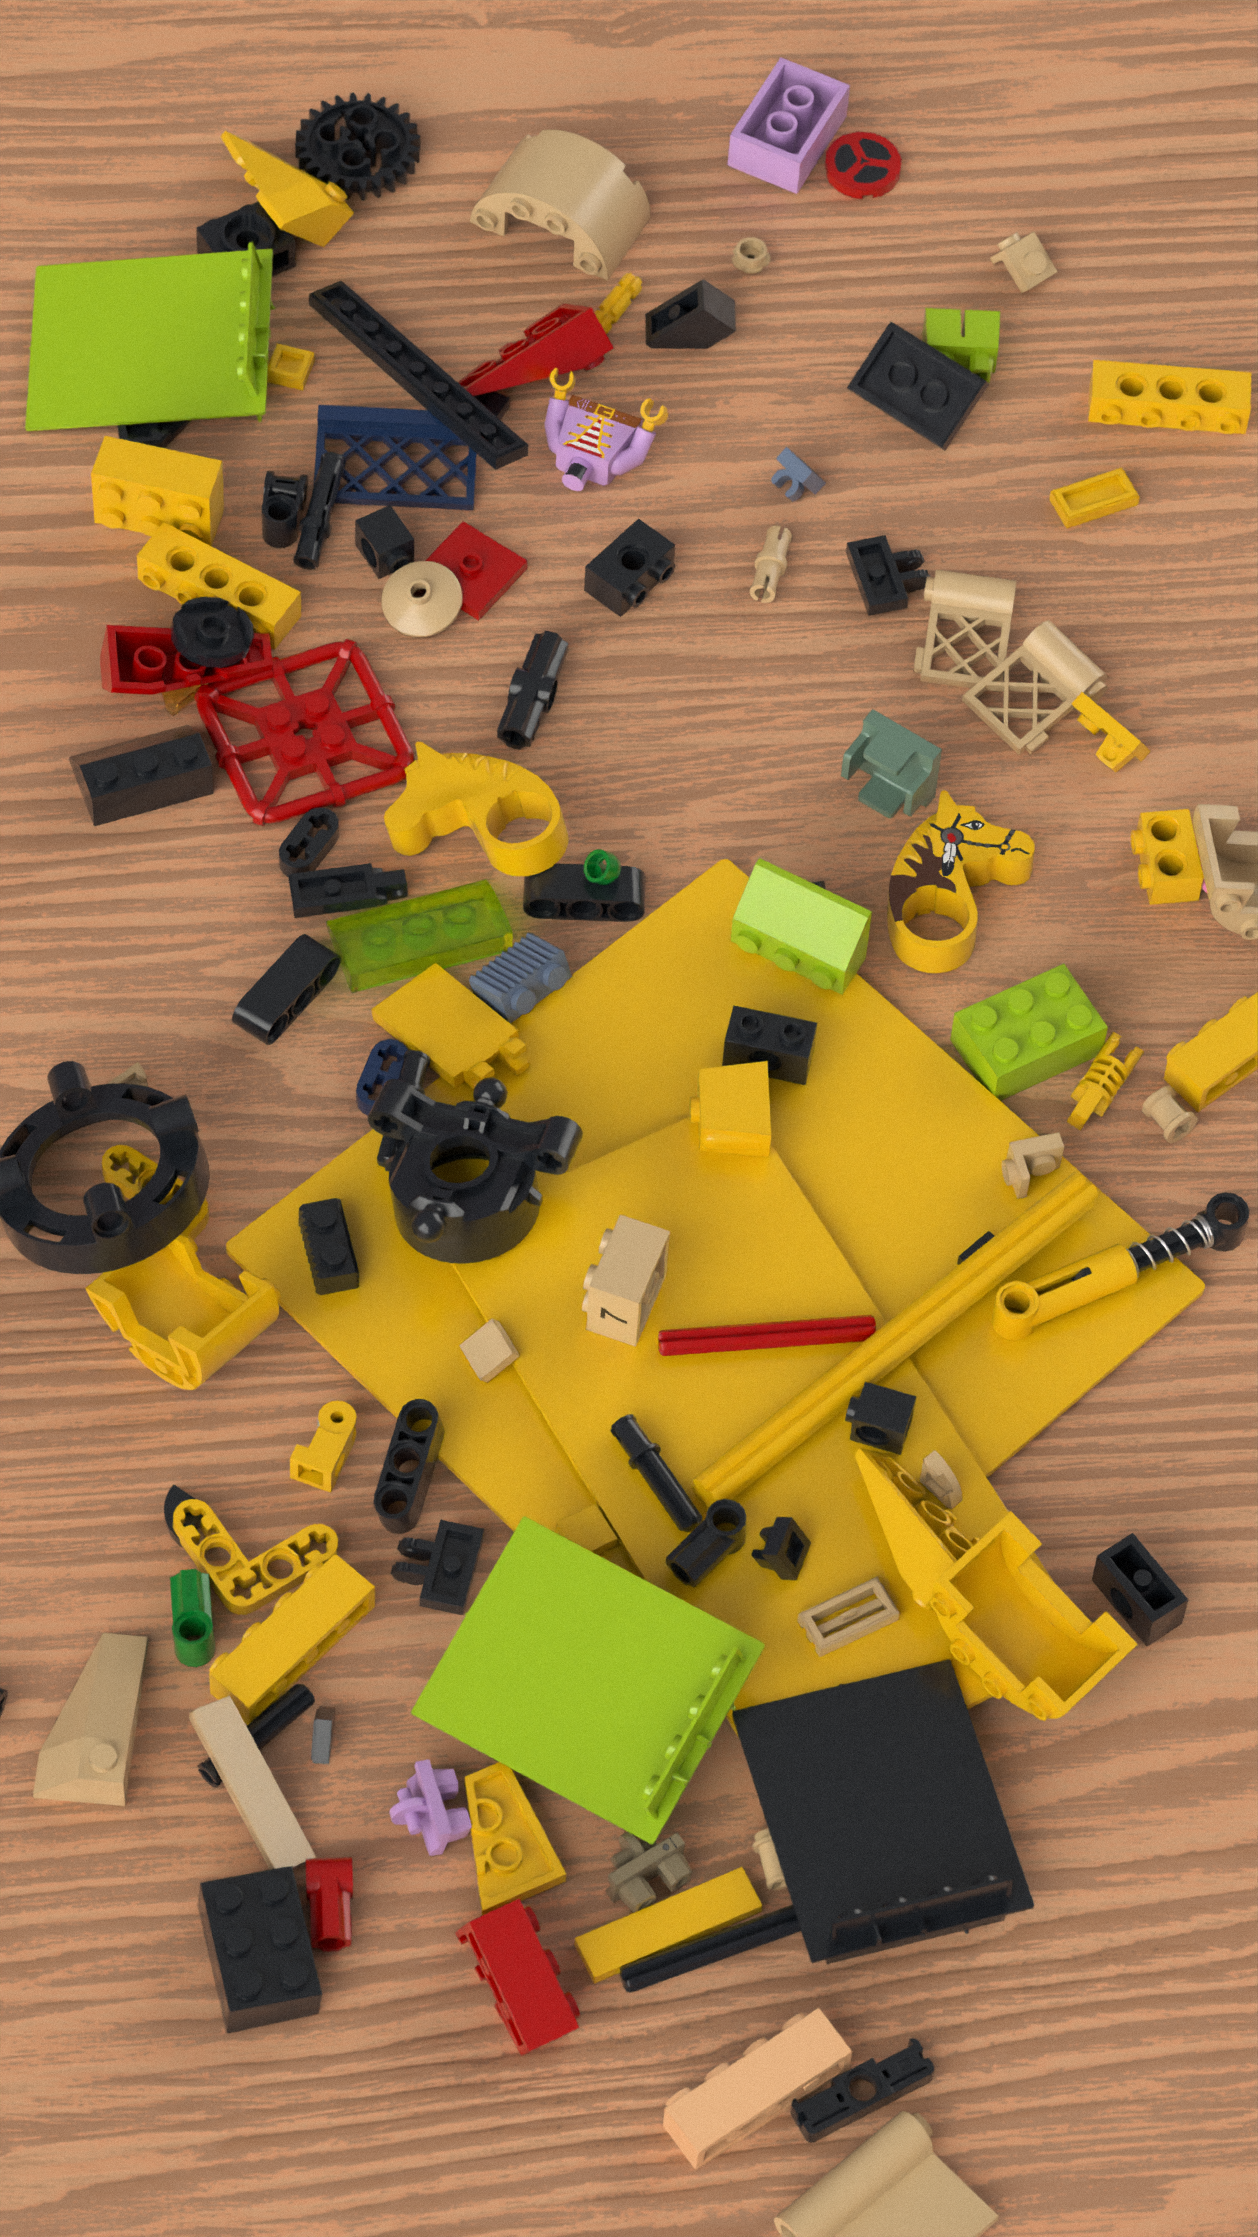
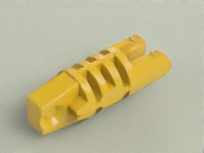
(1102, 1081)

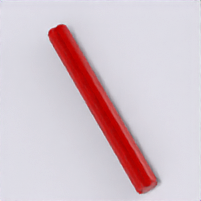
(765, 1335)

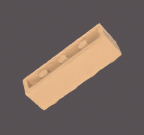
(756, 2087)

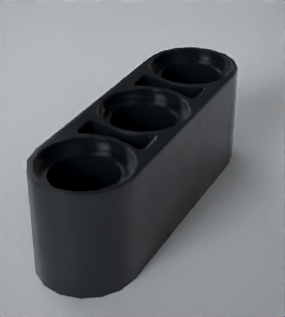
(568, 895)
(286, 989)
(407, 1446)

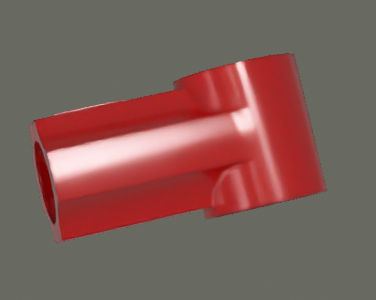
(329, 1892)

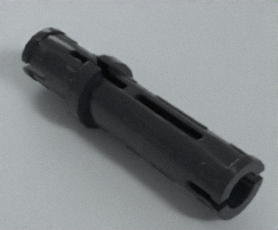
(316, 525)

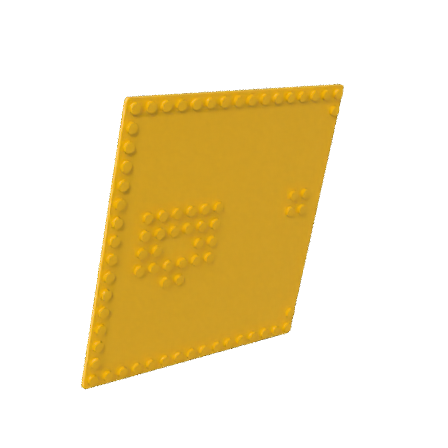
(881, 1141)

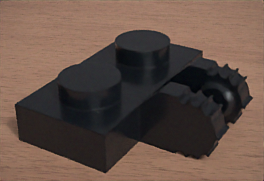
(883, 575)
(450, 1567)

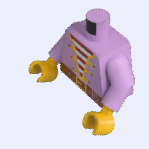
(595, 439)

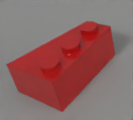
(521, 1976)

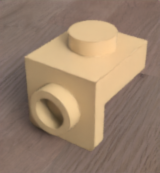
(1025, 260)

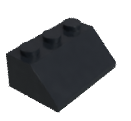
(143, 774)

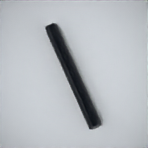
(709, 1949)

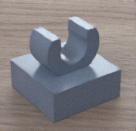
(799, 473)

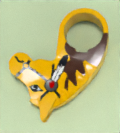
(935, 873)

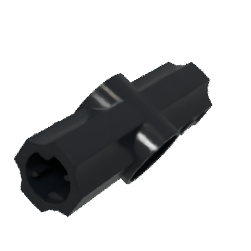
(532, 690)

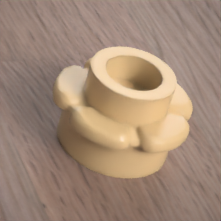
(750, 255)

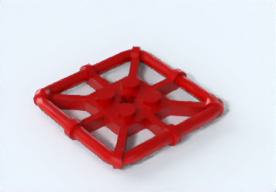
(295, 755)

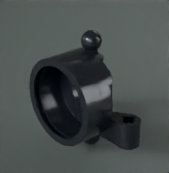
(477, 1216)

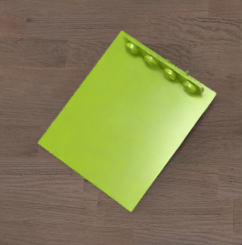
(150, 340)
(588, 1680)

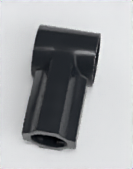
(708, 1545)

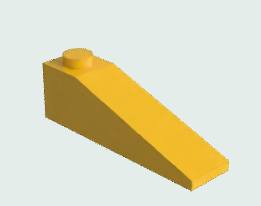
(289, 195)
(916, 1529)

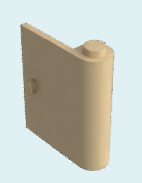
(889, 2190)

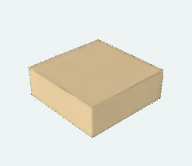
(489, 1350)

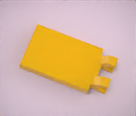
(451, 1027)

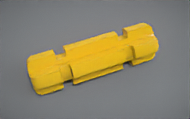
(618, 300)

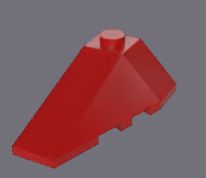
(562, 339)
(149, 664)

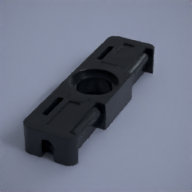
(838, 2108)

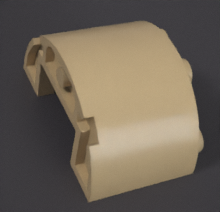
(572, 192)
(1229, 868)

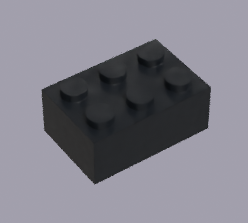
(259, 1949)

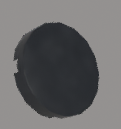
(211, 632)

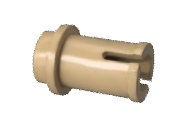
(769, 1860)

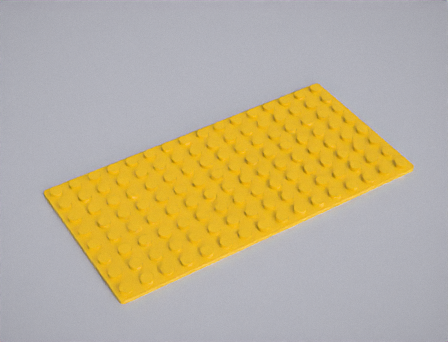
(737, 1254)

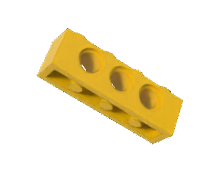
(1169, 397)
(194, 569)

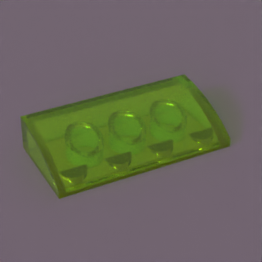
(421, 931)

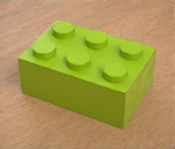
(1028, 1033)

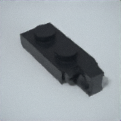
(344, 889)

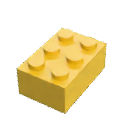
(149, 485)

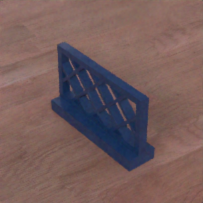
(393, 426)

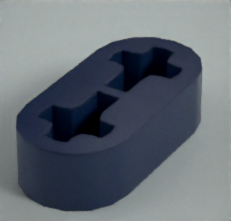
(374, 1074)

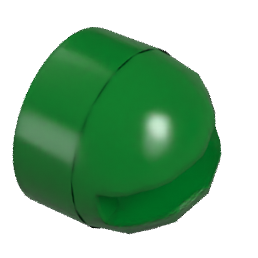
(597, 871)

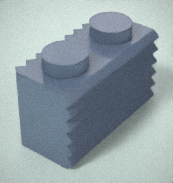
(521, 977)

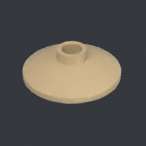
(427, 614)

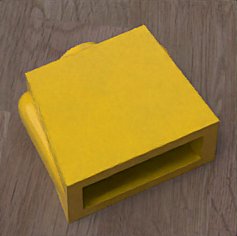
(733, 1109)

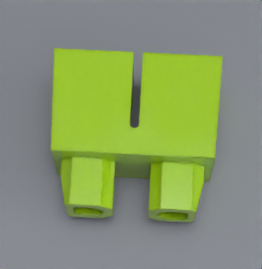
(979, 341)

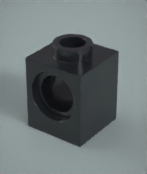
(384, 541)
(881, 1417)

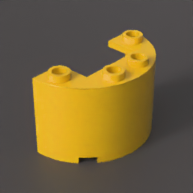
(181, 1316)
(1022, 1627)

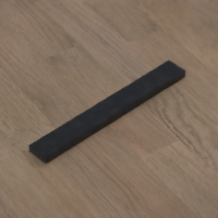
(418, 375)

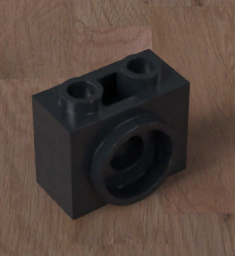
(248, 225)

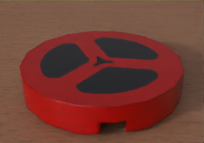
(862, 165)

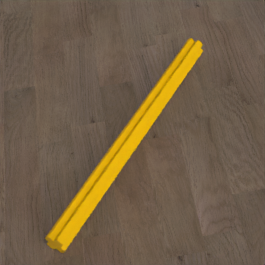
(895, 1341)

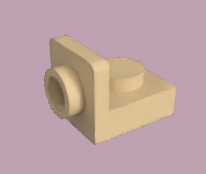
(1031, 1156)

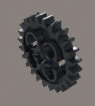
(367, 131)

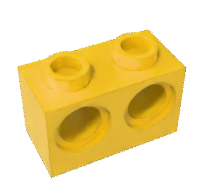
(1174, 856)

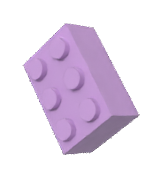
(788, 125)

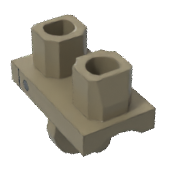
(641, 1863)

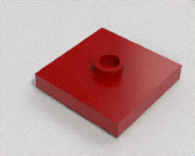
(480, 565)

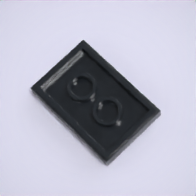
(918, 386)

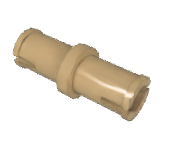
(770, 564)

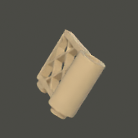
(964, 600)
(1060, 668)

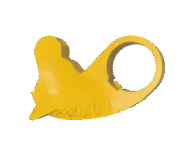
(480, 794)

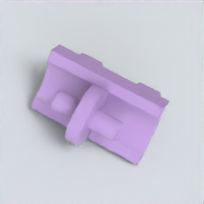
(424, 1811)

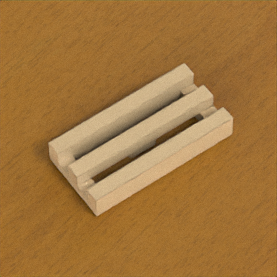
(860, 1629)

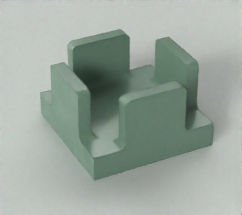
(900, 765)

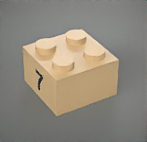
(626, 1279)

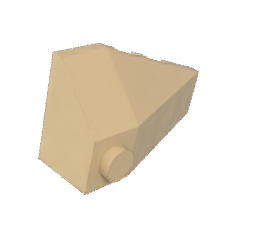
(94, 1735)

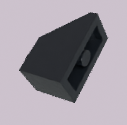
(691, 319)

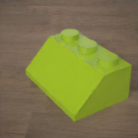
(801, 927)

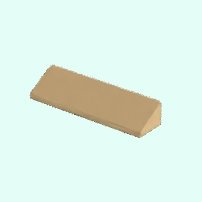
(251, 1784)

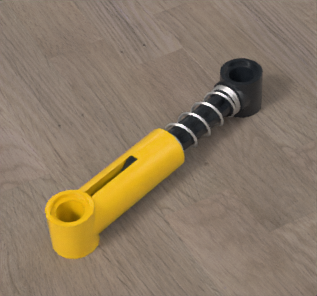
(1115, 1268)

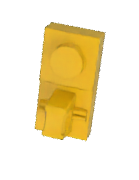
(1119, 744)

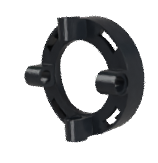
(113, 1230)

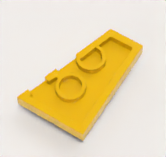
(507, 1840)

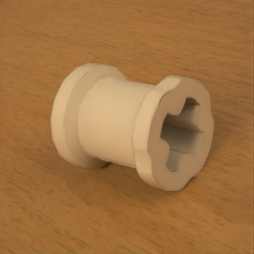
(1169, 1114)

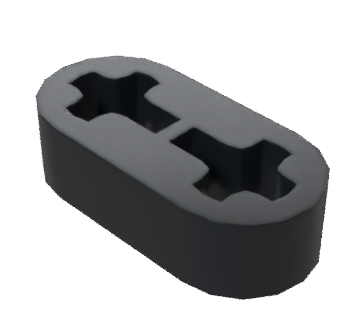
(302, 838)

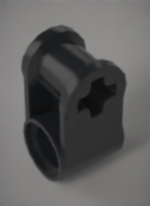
(282, 508)

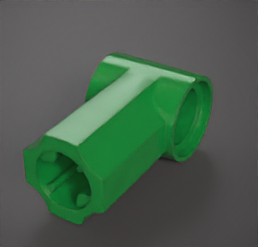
(192, 1617)

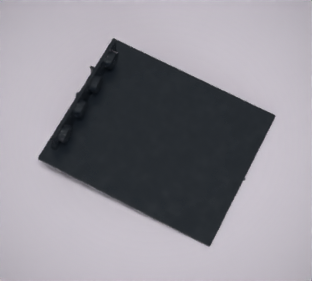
(882, 1812)

